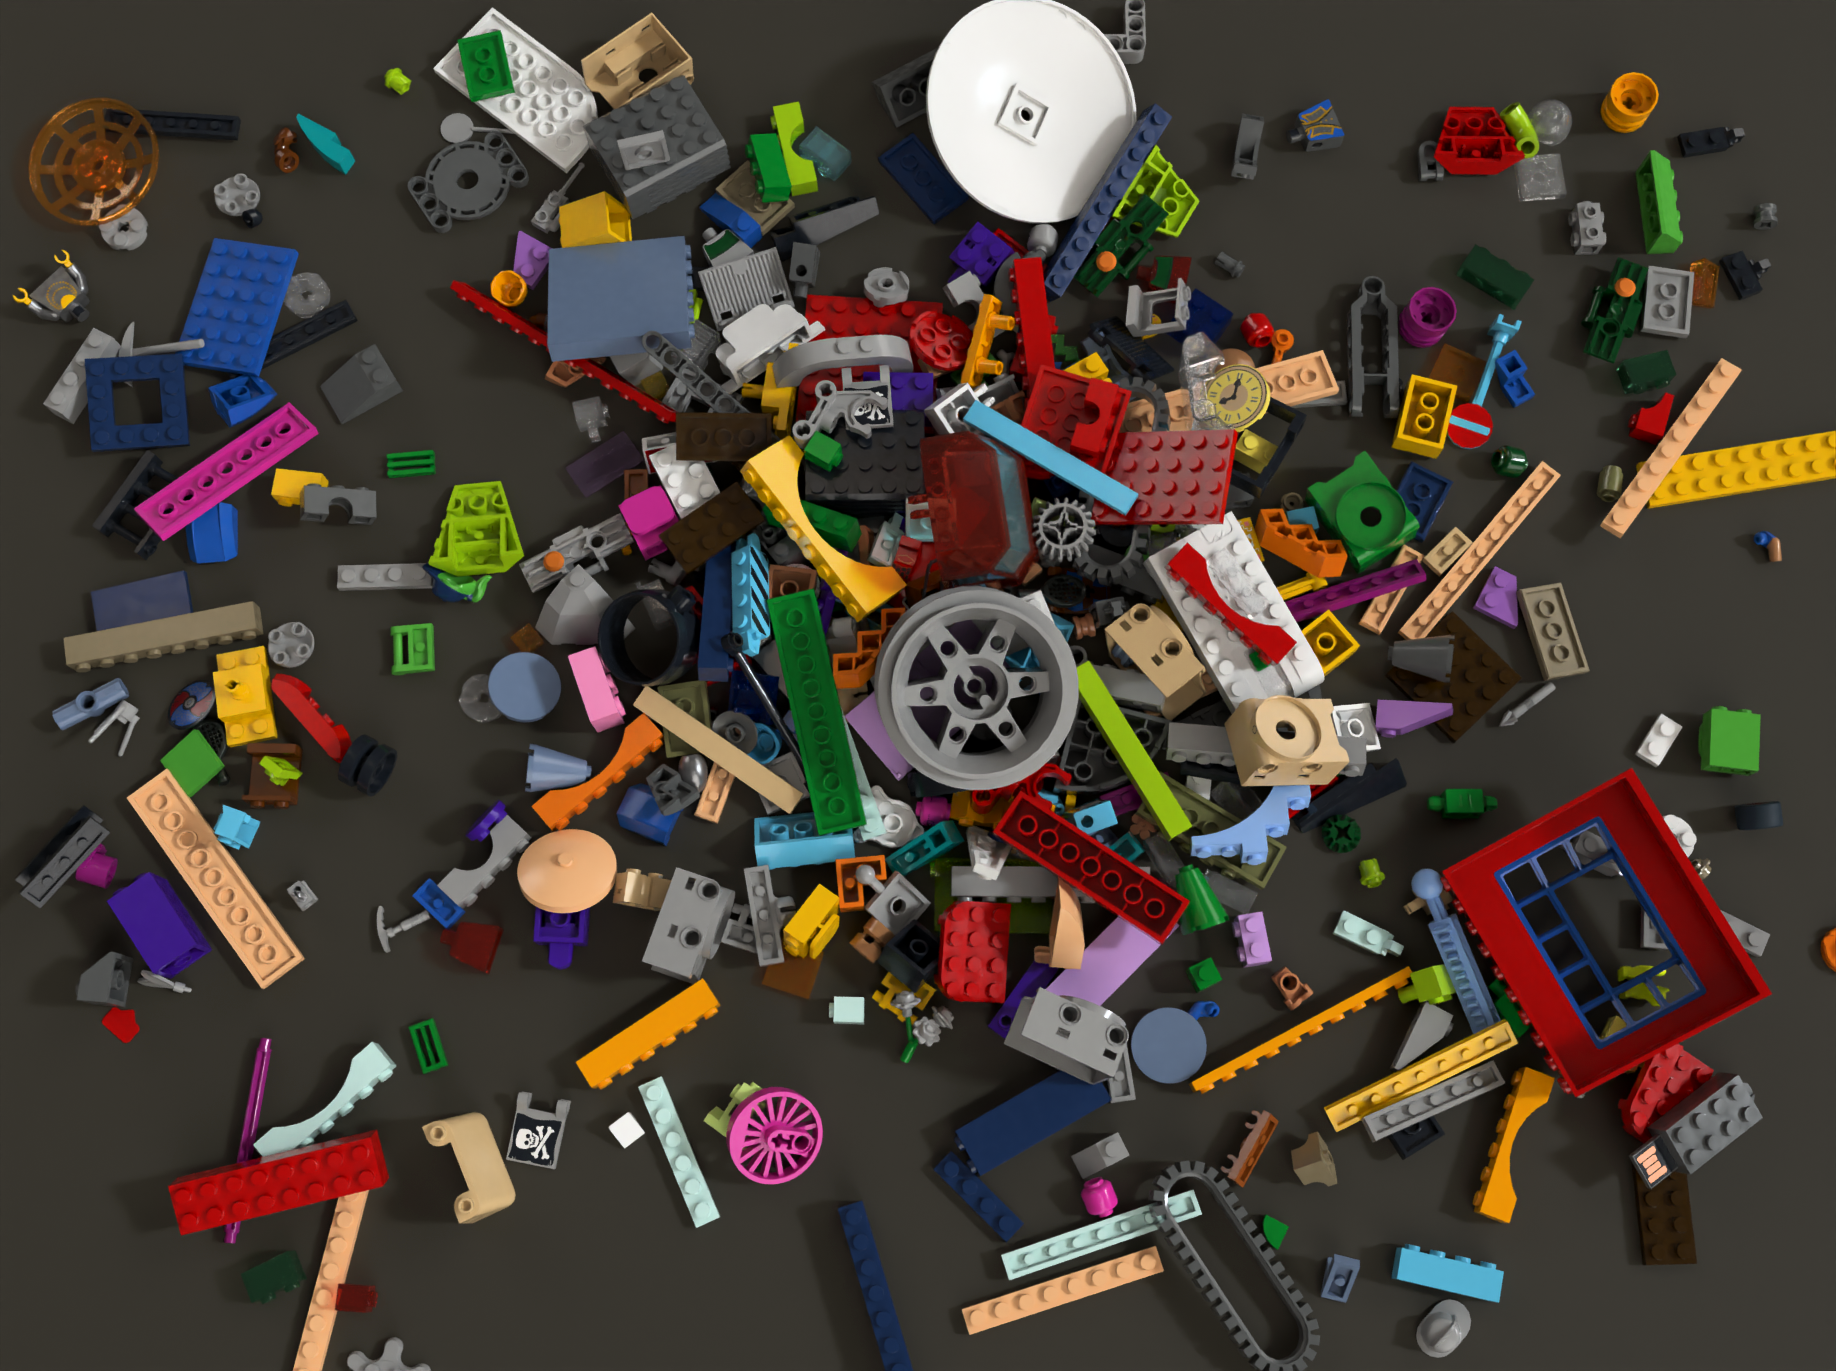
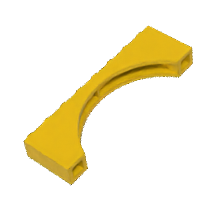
(857, 585)

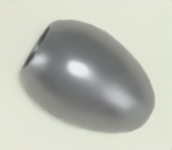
(694, 771)

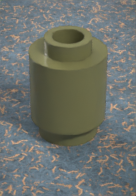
(1610, 483)

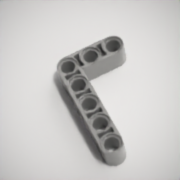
(1131, 39)

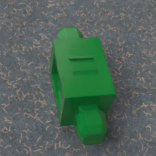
(1462, 803)

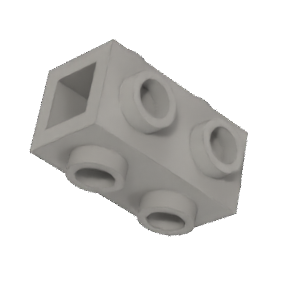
(1587, 228)

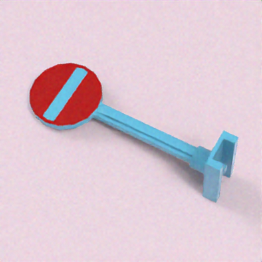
(1470, 422)

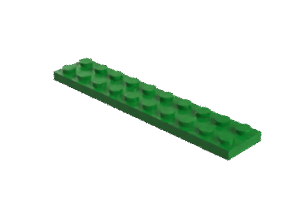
(816, 712)

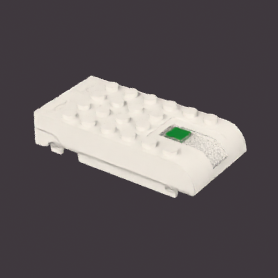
(1229, 663)

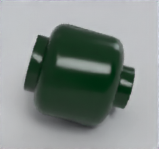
(1509, 461)

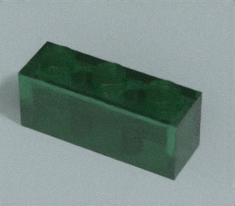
(1495, 276)

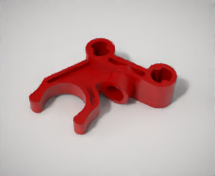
(1008, 792)

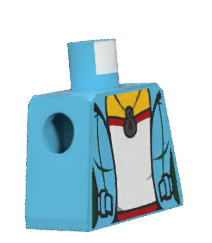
(1092, 815)

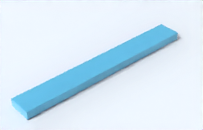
(1050, 457)

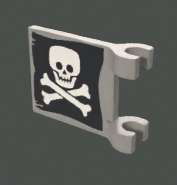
(869, 413)
(537, 1133)

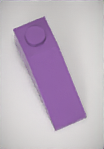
(1401, 717)

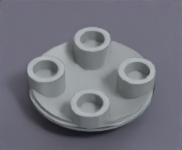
(236, 195)
(290, 644)

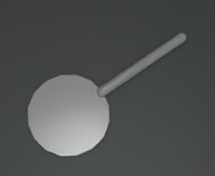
(460, 128)

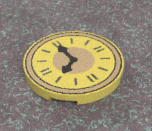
(1239, 395)

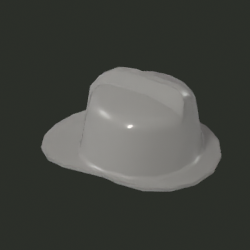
(1443, 1328)

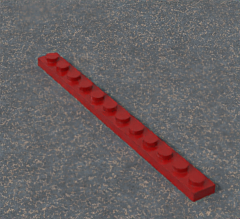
(590, 367)

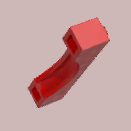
(1267, 640)

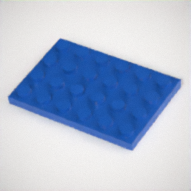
(237, 306)

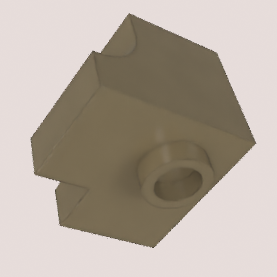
(1314, 1162)

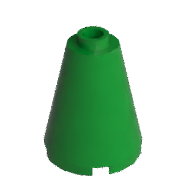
(1204, 906)

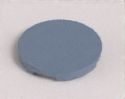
(524, 687)
(1168, 1045)

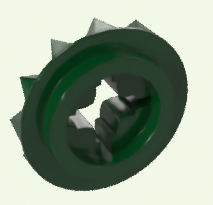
(1341, 845)

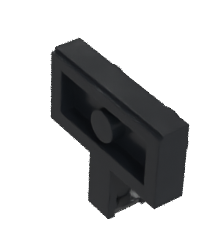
(1744, 273)

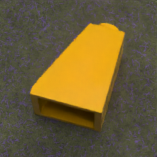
(594, 221)

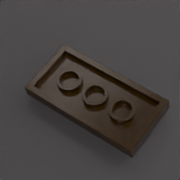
(722, 436)
(711, 528)
(1665, 1220)

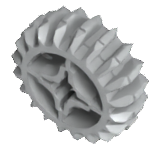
(1054, 527)

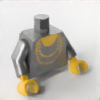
(60, 295)

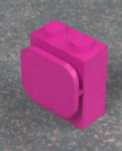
(647, 517)

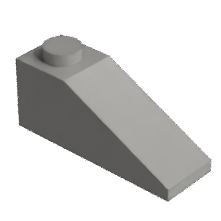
(1425, 1030)

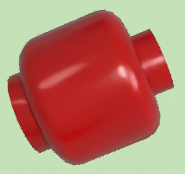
(1257, 330)

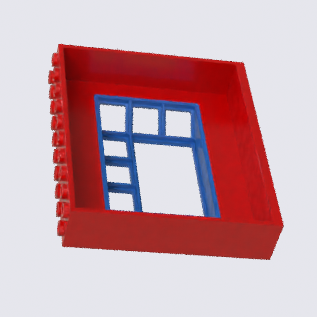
(1670, 896)

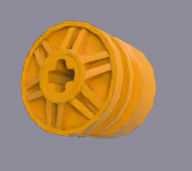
(1629, 102)

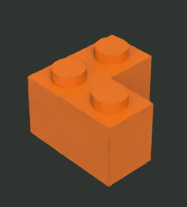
(849, 889)

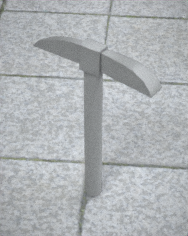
(128, 350)

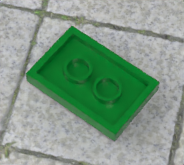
(486, 66)

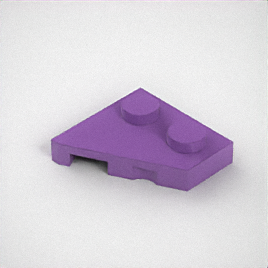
(531, 259)
(1499, 598)

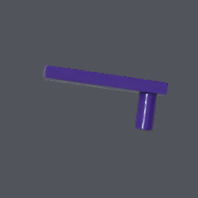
(1036, 976)

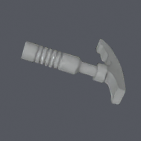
(404, 925)

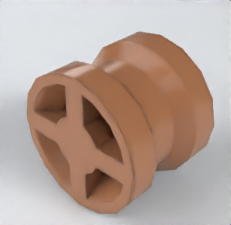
(1083, 626)

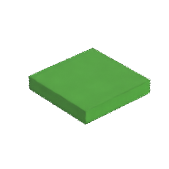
(192, 762)

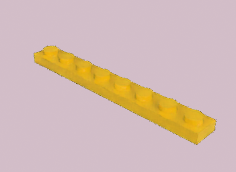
(1421, 1075)

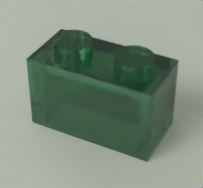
(1646, 372)
(274, 1276)

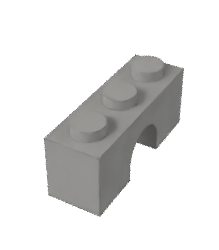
(967, 290)

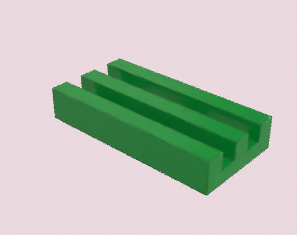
(413, 463)
(437, 1041)

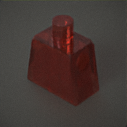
(474, 944)

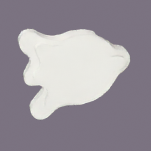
(897, 819)

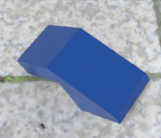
(1512, 383)

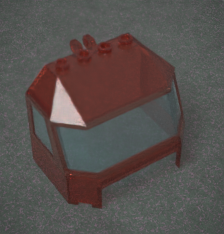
(977, 510)

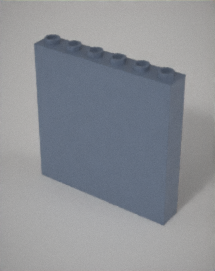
(617, 292)

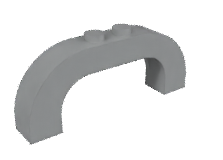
(841, 352)

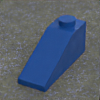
(731, 217)

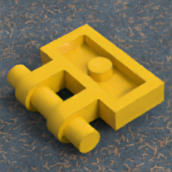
(895, 986)

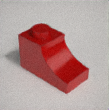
(1651, 422)

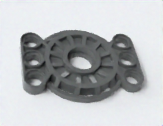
(471, 203)

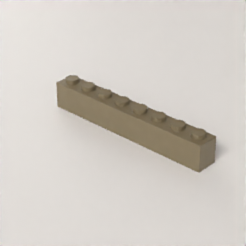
(163, 636)

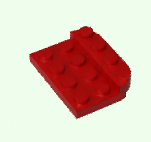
(974, 951)
(1660, 1087)

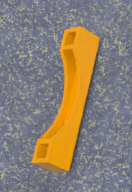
(1497, 1195)

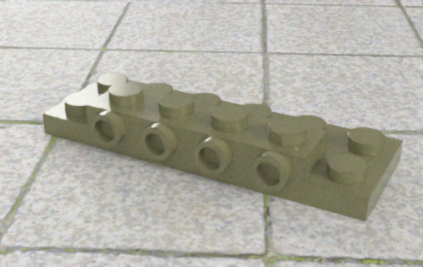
(1209, 819)

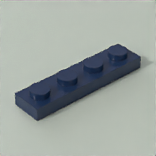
(978, 1196)

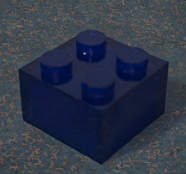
(1205, 317)

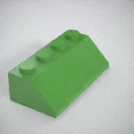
(1658, 205)

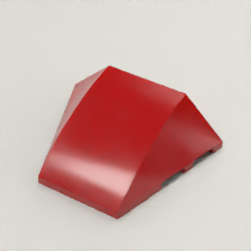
(1476, 142)

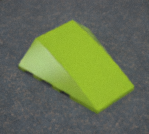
(477, 532)

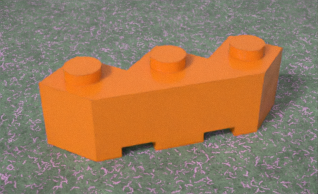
(1299, 544)
(855, 669)

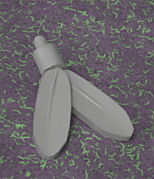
(155, 980)

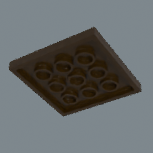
(1476, 679)

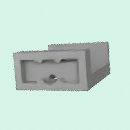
(1141, 309)

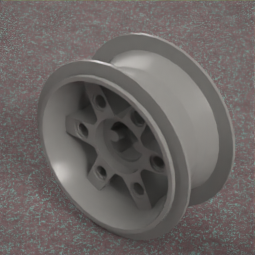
(1053, 678)

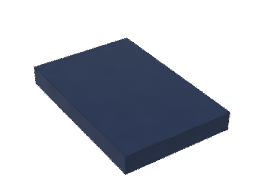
(1423, 495)

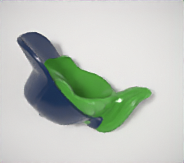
(454, 588)

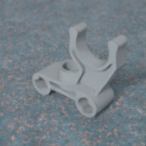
(833, 407)

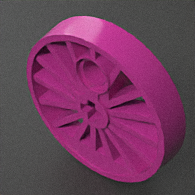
(774, 1136)

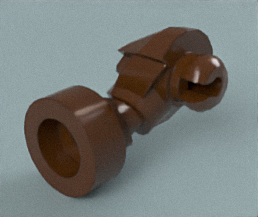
(284, 157)

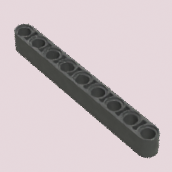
(700, 378)

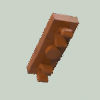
(1251, 1147)

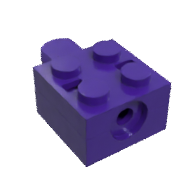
(980, 254)
(561, 933)

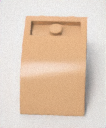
(1065, 932)

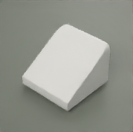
(626, 1129)

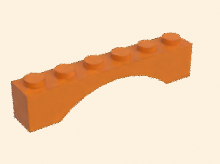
(560, 805)

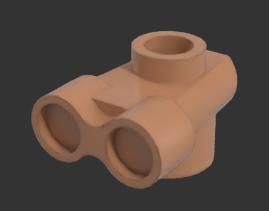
(1294, 991)

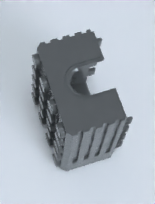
(691, 137)

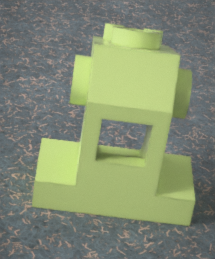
(719, 1119)

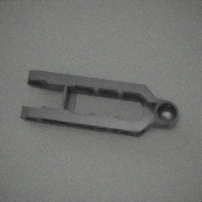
(1373, 302)

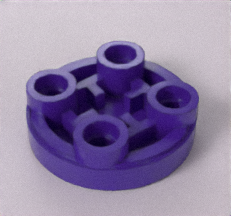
(479, 829)

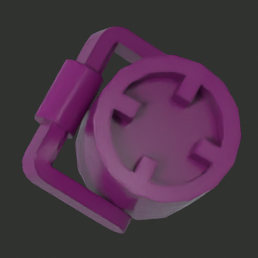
(97, 868)

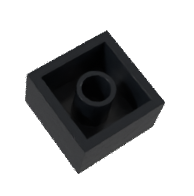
(912, 955)

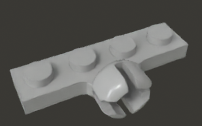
(767, 914)

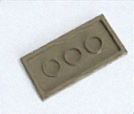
(1552, 631)

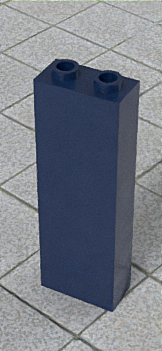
(1027, 1120)

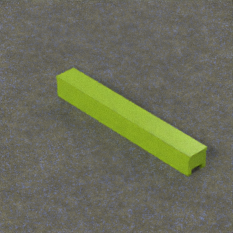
(1130, 753)

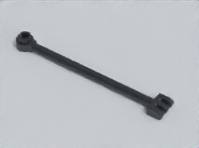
(732, 644)

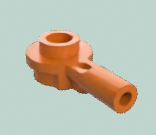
(1281, 342)

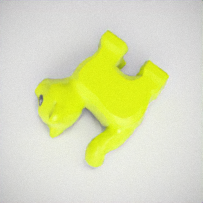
(1639, 991)

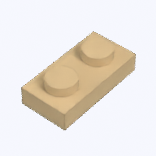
(1447, 551)

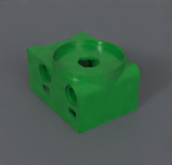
(1343, 500)

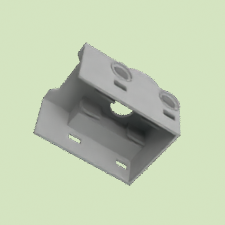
(689, 926)
(1069, 1035)

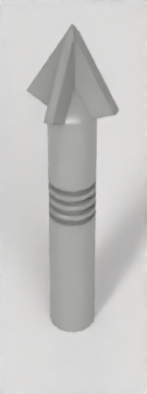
(1511, 716)

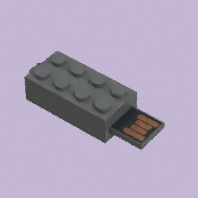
(1696, 1129)

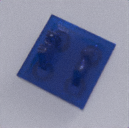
(745, 700)

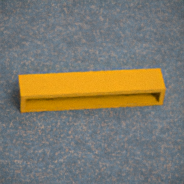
(648, 1034)

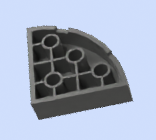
(1091, 759)

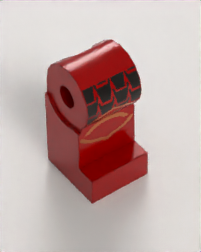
(907, 557)

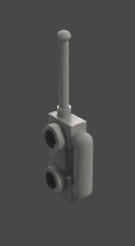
(544, 216)

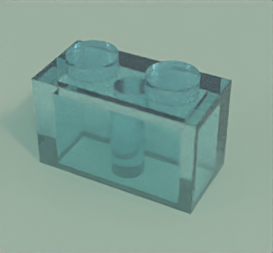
(826, 153)

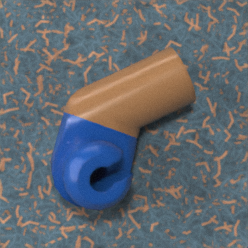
(1770, 542)

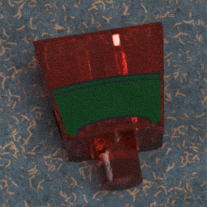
(1165, 272)

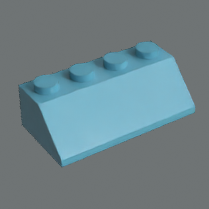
(795, 842)

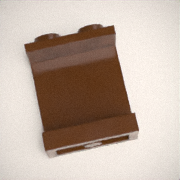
(264, 791)

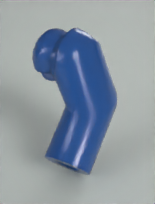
(1204, 1009)

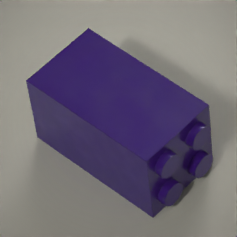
(159, 925)

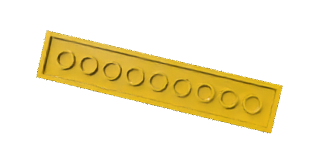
(1747, 469)

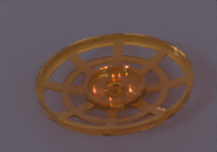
(86, 158)

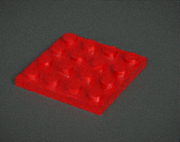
(1058, 406)

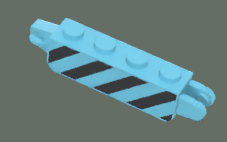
(750, 593)

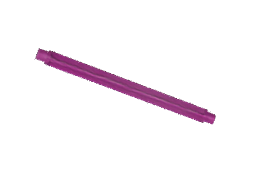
(251, 1118)

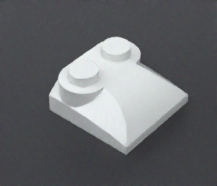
(1356, 722)

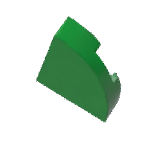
(1273, 1231)

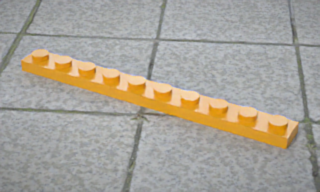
(1293, 1035)

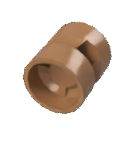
(872, 930)

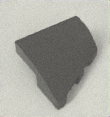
(670, 791)

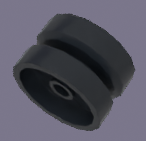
(367, 765)

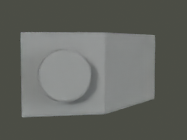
(1100, 1155)

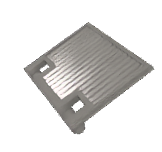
(744, 285)

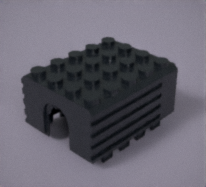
(874, 471)

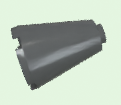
(1424, 656)

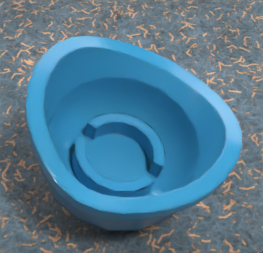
(767, 745)

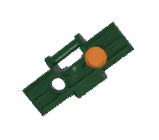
(1115, 240)
(1623, 310)

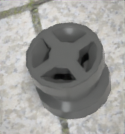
(1765, 216)

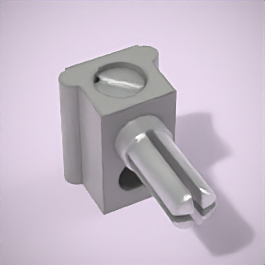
(304, 898)

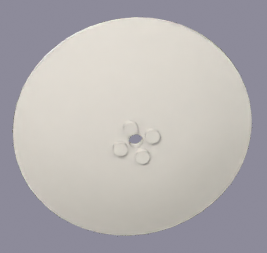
(1037, 61)

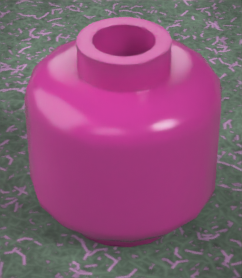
(1099, 1197)

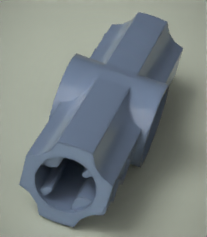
(103, 698)

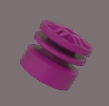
(1427, 317)

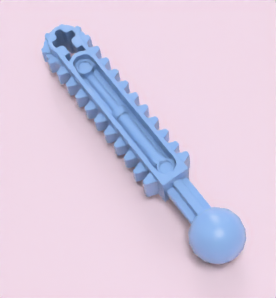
(1456, 953)

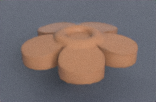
(1143, 826)

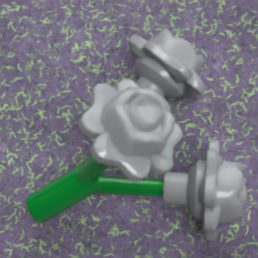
(925, 1030)

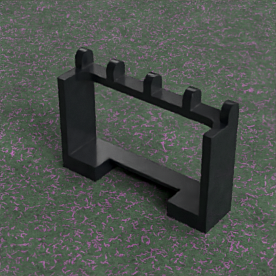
(1296, 421)

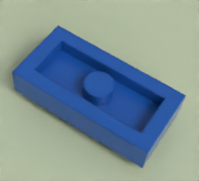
(438, 904)

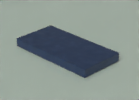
(923, 178)
(142, 601)

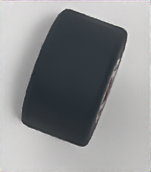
(1759, 815)

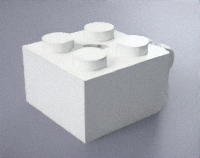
(944, 411)

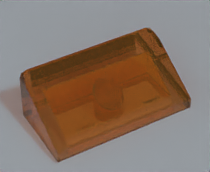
(1704, 283)

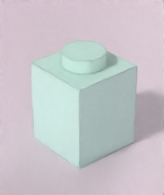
(847, 1010)

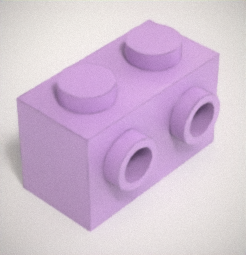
(1252, 939)

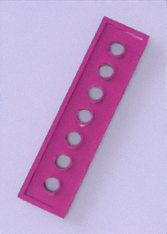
(225, 484)

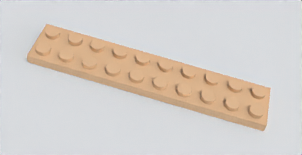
(1289, 382)
(216, 879)

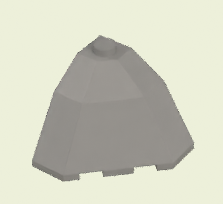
(575, 611)

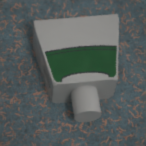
(723, 247)

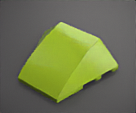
(1165, 188)

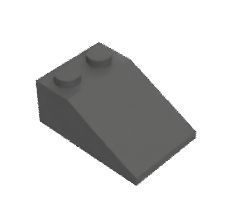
(360, 384)

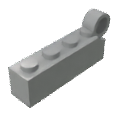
(1127, 687)

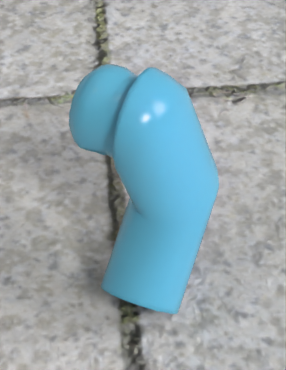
(1055, 799)

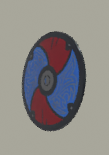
(191, 704)

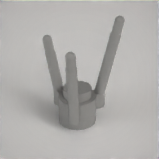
(123, 713)

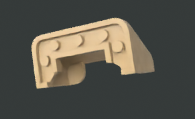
(480, 1163)

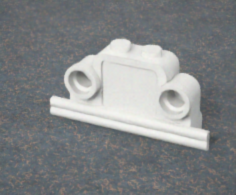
(761, 338)

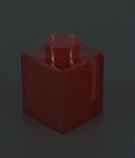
(356, 1297)

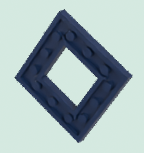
(103, 429)

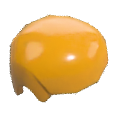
(509, 288)

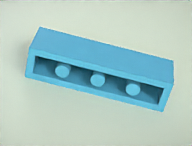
(1447, 1274)

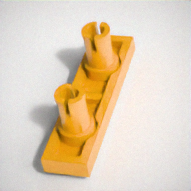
(983, 332)

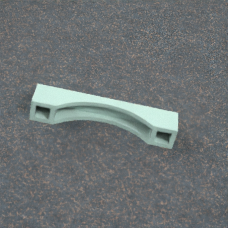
(365, 1071)

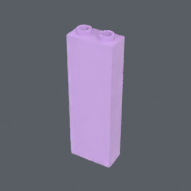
(1106, 963)

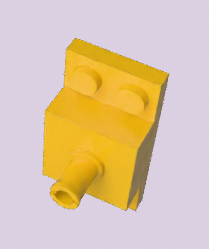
(774, 400)
(245, 696)

